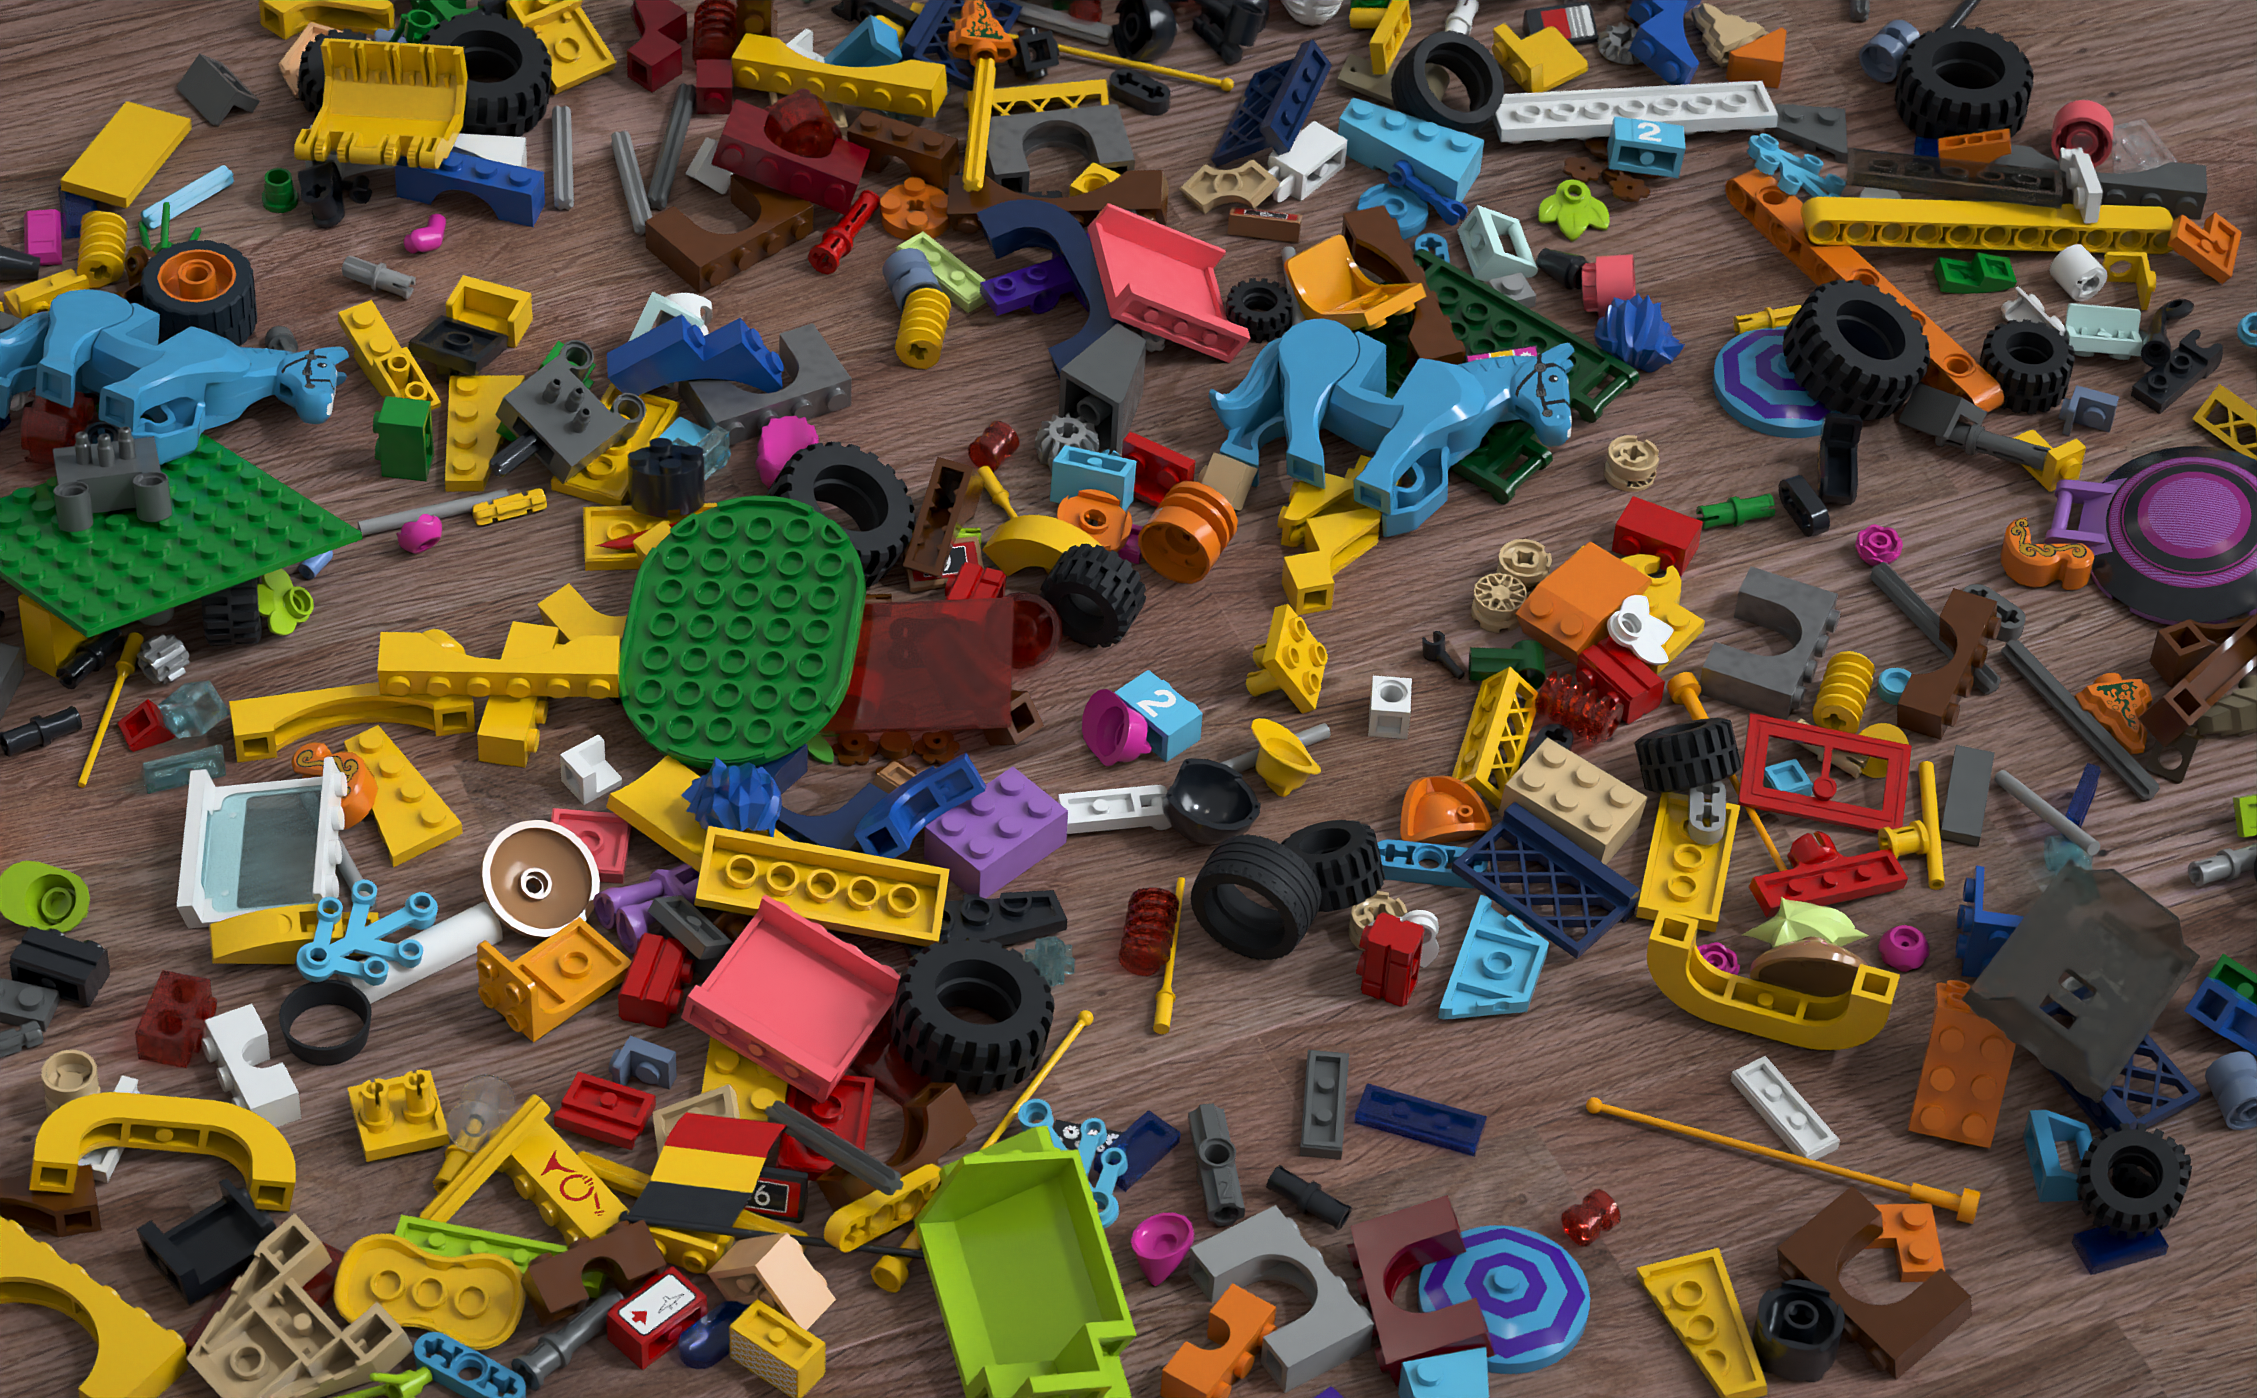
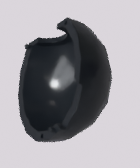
(1210, 802)

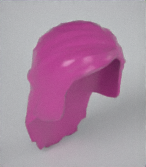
(778, 444)

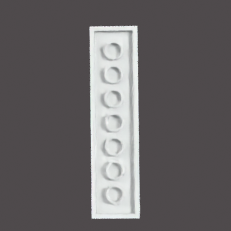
(1591, 112)

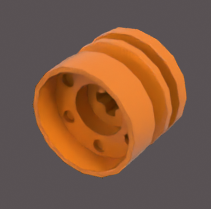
(1187, 532)

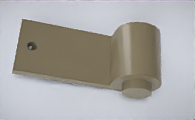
(1359, 76)

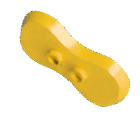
(464, 1296)

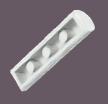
(442, 947)

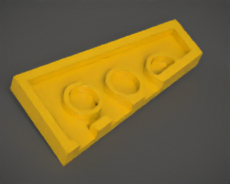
(473, 428)
(406, 807)
(1706, 1317)

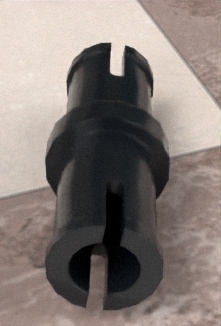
(89, 657)
(40, 731)
(1309, 1197)

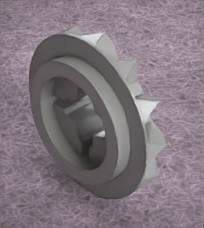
(1610, 43)

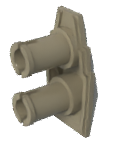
(2233, 712)

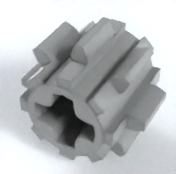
(163, 658)

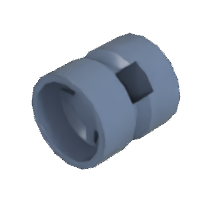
(1884, 51)
(907, 272)
(2235, 1088)

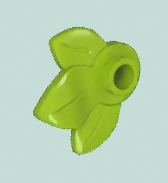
(1574, 213)
(283, 602)

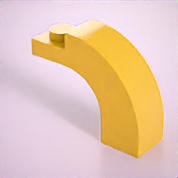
(1033, 542)

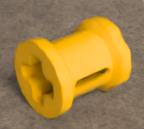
(1905, 839)

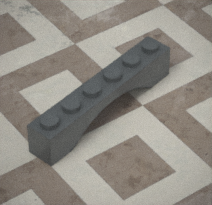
(2172, 186)

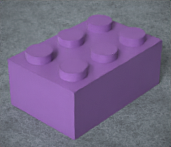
(996, 834)

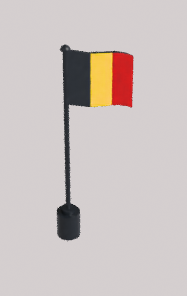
(710, 1176)

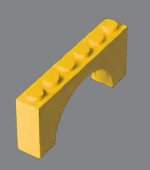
(133, 1353)

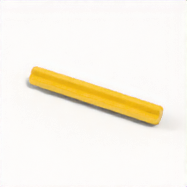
(486, 1160)

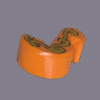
(2044, 563)
(360, 780)

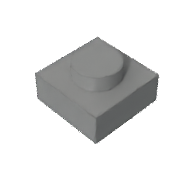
(1516, 288)

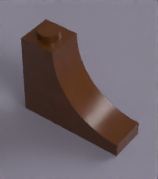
(946, 507)

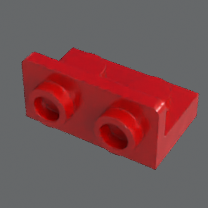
(1156, 468)

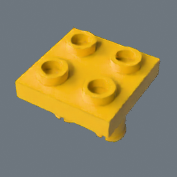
(1289, 661)
(398, 1115)

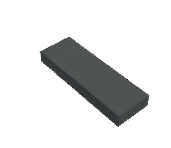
(1967, 795)
(1324, 1104)

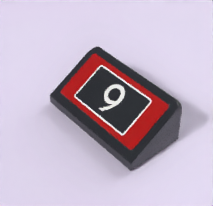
(780, 1195)

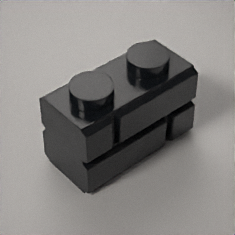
(61, 964)

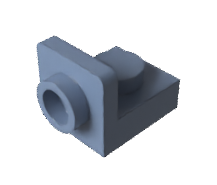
(2088, 409)
(644, 1061)

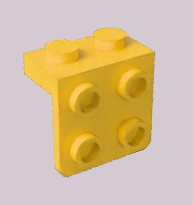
(1538, 60)

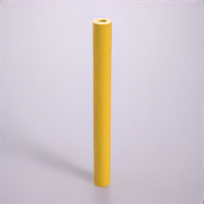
(1931, 822)

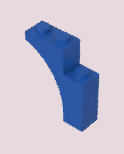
(1662, 39)
(682, 353)

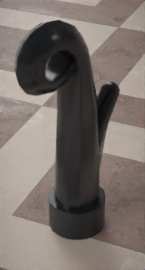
(2155, 344)

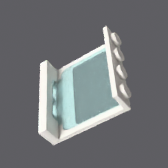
(259, 845)

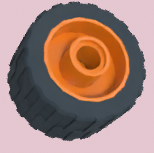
(201, 288)

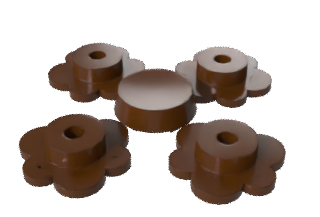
(1620, 182)
(933, 748)

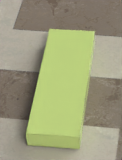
(954, 277)

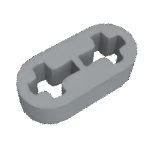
(1711, 810)

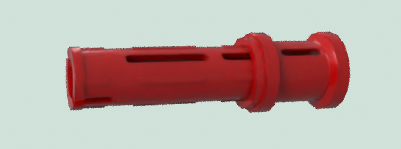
(863, 208)

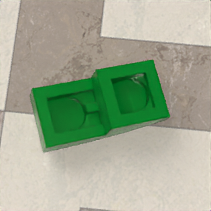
(1982, 275)

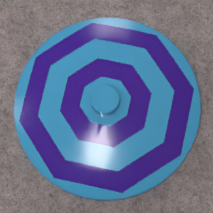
(1760, 390)
(1526, 1290)

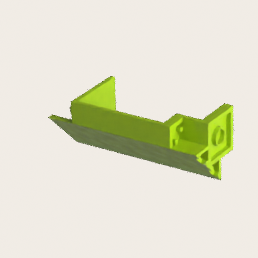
(1026, 1274)

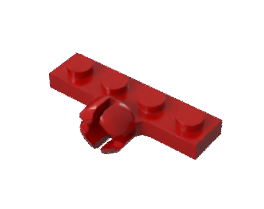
(1827, 877)

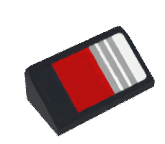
(1572, 20)

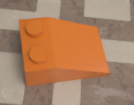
(1577, 599)

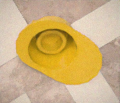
(1281, 757)

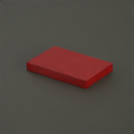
(843, 1113)

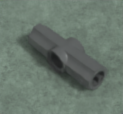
(1216, 1164)

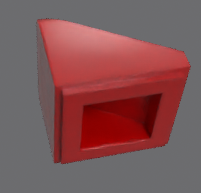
(144, 727)

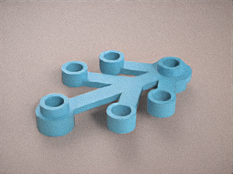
(1793, 170)
(364, 939)
(1040, 1110)

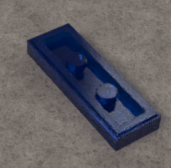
(1420, 1119)

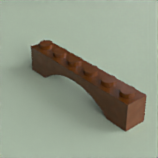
(1135, 191)
(1379, 248)
(2186, 645)
(2203, 685)
(52, 1211)

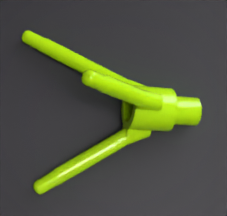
(396, 1385)

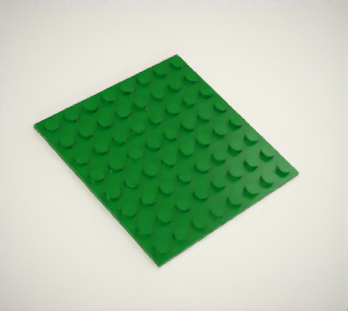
(222, 531)

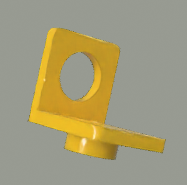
(2138, 272)

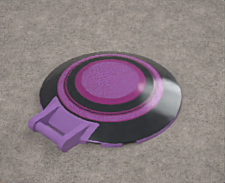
(2170, 533)

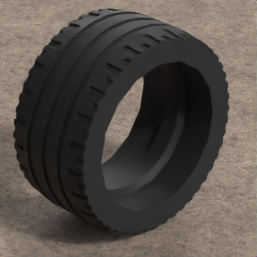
(1469, 62)
(1269, 871)

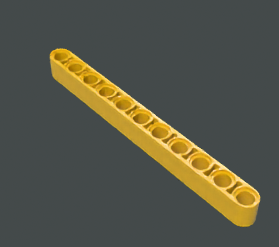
(1983, 225)

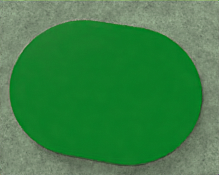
(742, 632)

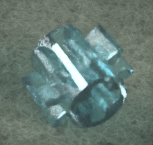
(1052, 959)

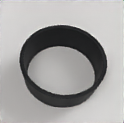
(325, 993)

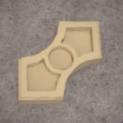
(1215, 187)

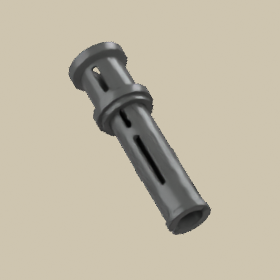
(1976, 440)
(556, 1348)

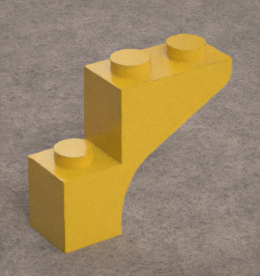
(292, 16)
(1312, 501)
(1330, 546)

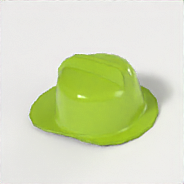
(43, 896)

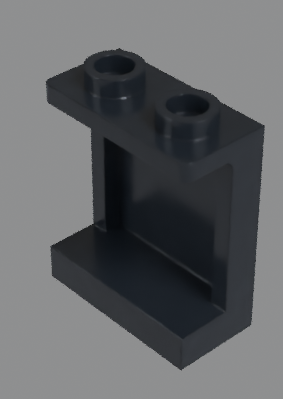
(209, 1245)

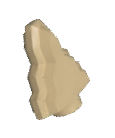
(1724, 32)

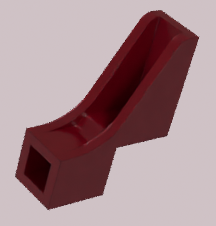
(656, 56)

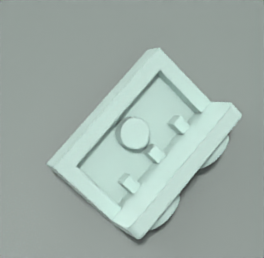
(2103, 330)

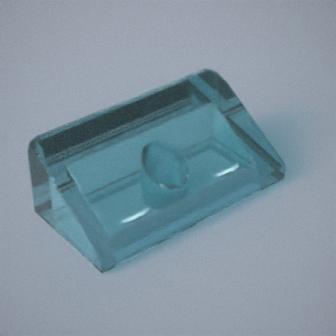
(175, 770)

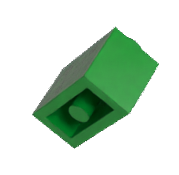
(404, 438)

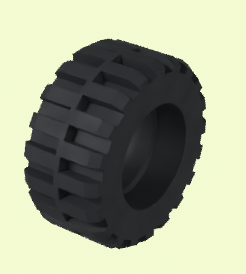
(507, 52)
(1957, 57)
(1856, 349)
(862, 490)
(978, 978)

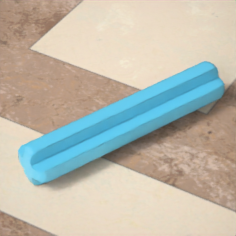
(188, 196)

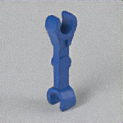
(1448, 209)

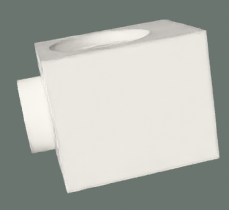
(1390, 707)

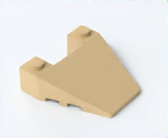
(279, 1341)

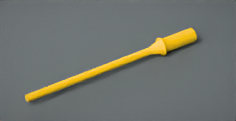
(998, 493)
(124, 667)
(1165, 997)

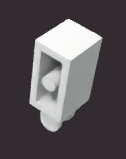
(1309, 164)

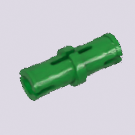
(1736, 511)

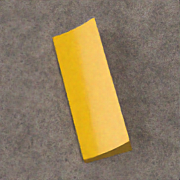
(659, 811)
(823, 885)

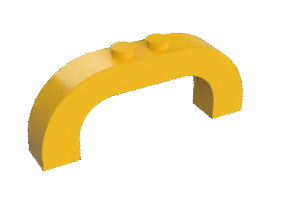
(1763, 1007)
(165, 1125)

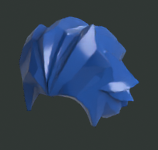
(1637, 334)
(735, 798)

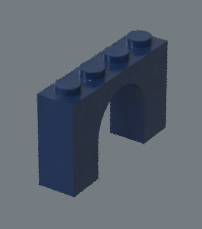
(829, 830)

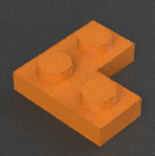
(2209, 248)
(1914, 1238)

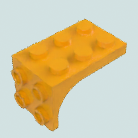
(1335, 288)
(550, 979)

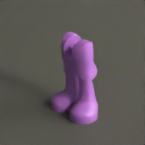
(628, 908)

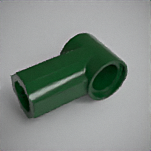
(1524, 657)

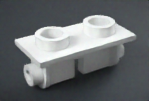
(2029, 308)

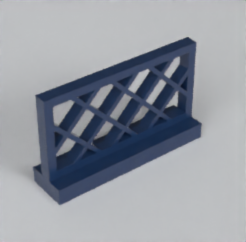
(924, 39)
(1274, 106)
(1564, 864)
(2111, 1109)

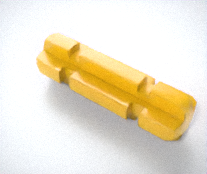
(509, 506)

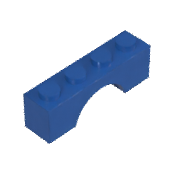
(510, 190)
(2225, 1013)

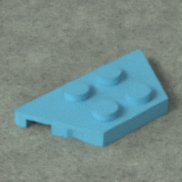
(1494, 967)

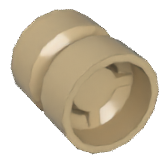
(68, 1077)

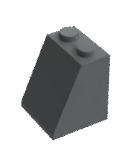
(1106, 385)

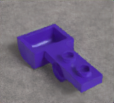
(1032, 286)

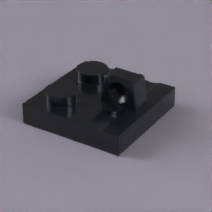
(457, 346)

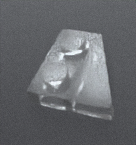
(2138, 148)

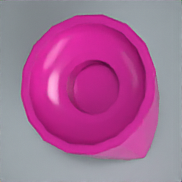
(1162, 1244)

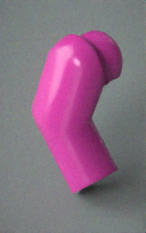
(426, 238)

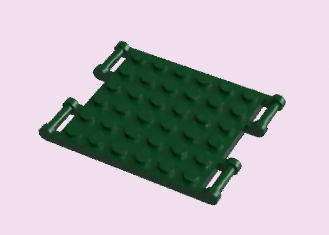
(1493, 322)

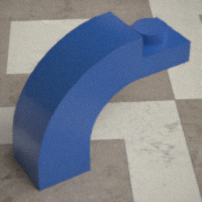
(906, 810)

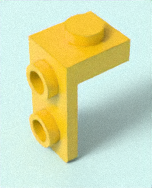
(2060, 462)

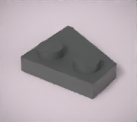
(1813, 128)

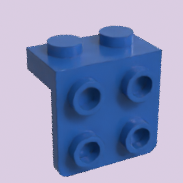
(1982, 930)

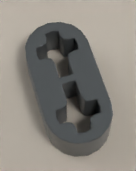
(2011, 616)

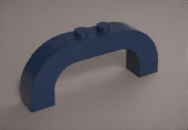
(1044, 225)

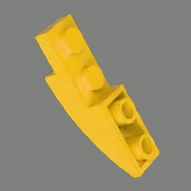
(382, 358)
(272, 934)

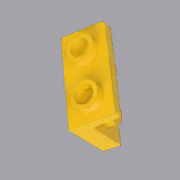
(38, 295)
(691, 1249)

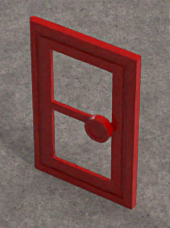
(1824, 788)

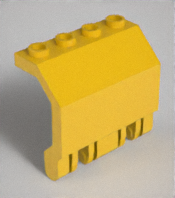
(387, 103)

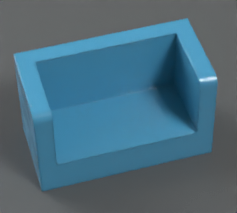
(867, 46)

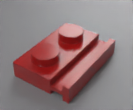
(605, 1110)

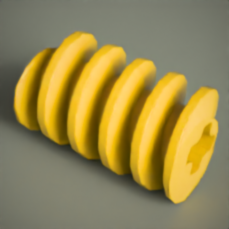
(102, 248)
(923, 328)
(1844, 692)

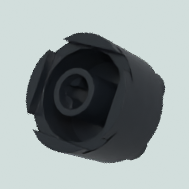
(666, 478)
(1797, 1331)

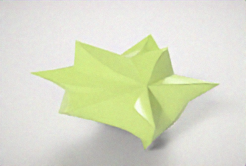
(1803, 920)

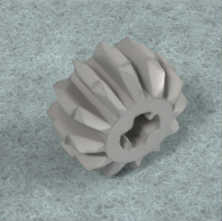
(1064, 431)

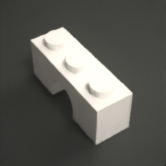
(237, 1044)

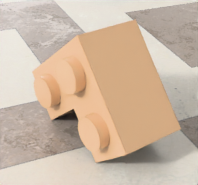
(776, 1274)

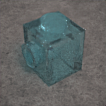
(193, 709)

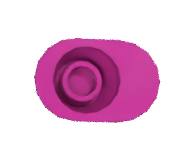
(1113, 729)

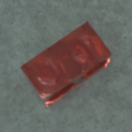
(175, 1019)

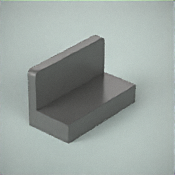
(215, 89)
(1938, 411)
(693, 930)

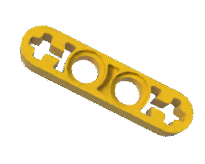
(880, 1213)

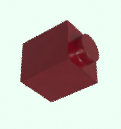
(714, 86)

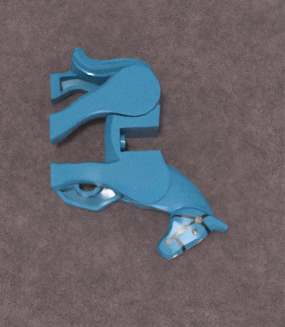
(184, 384)
(1439, 415)

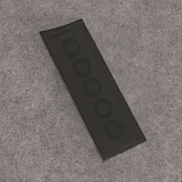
(1954, 178)

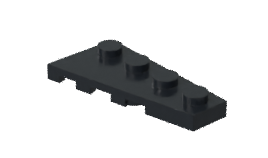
(1002, 919)

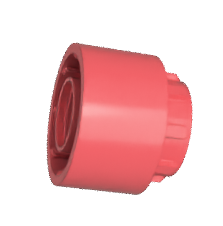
(2087, 118)
(1607, 279)

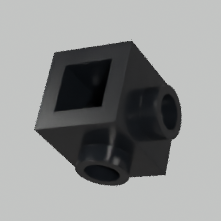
(1044, 52)

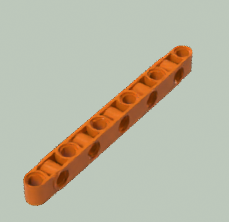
(1780, 222)

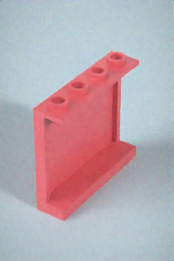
(1163, 282)
(794, 999)

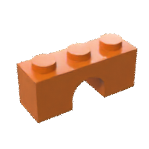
(1237, 1325)

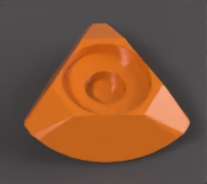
(1442, 811)

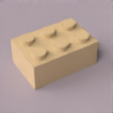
(1576, 800)

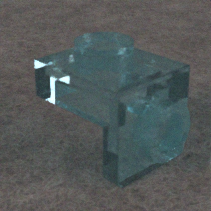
(715, 449)

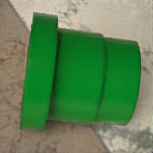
(279, 191)

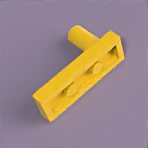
(1391, 30)

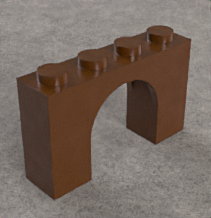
(710, 258)
(1890, 1333)

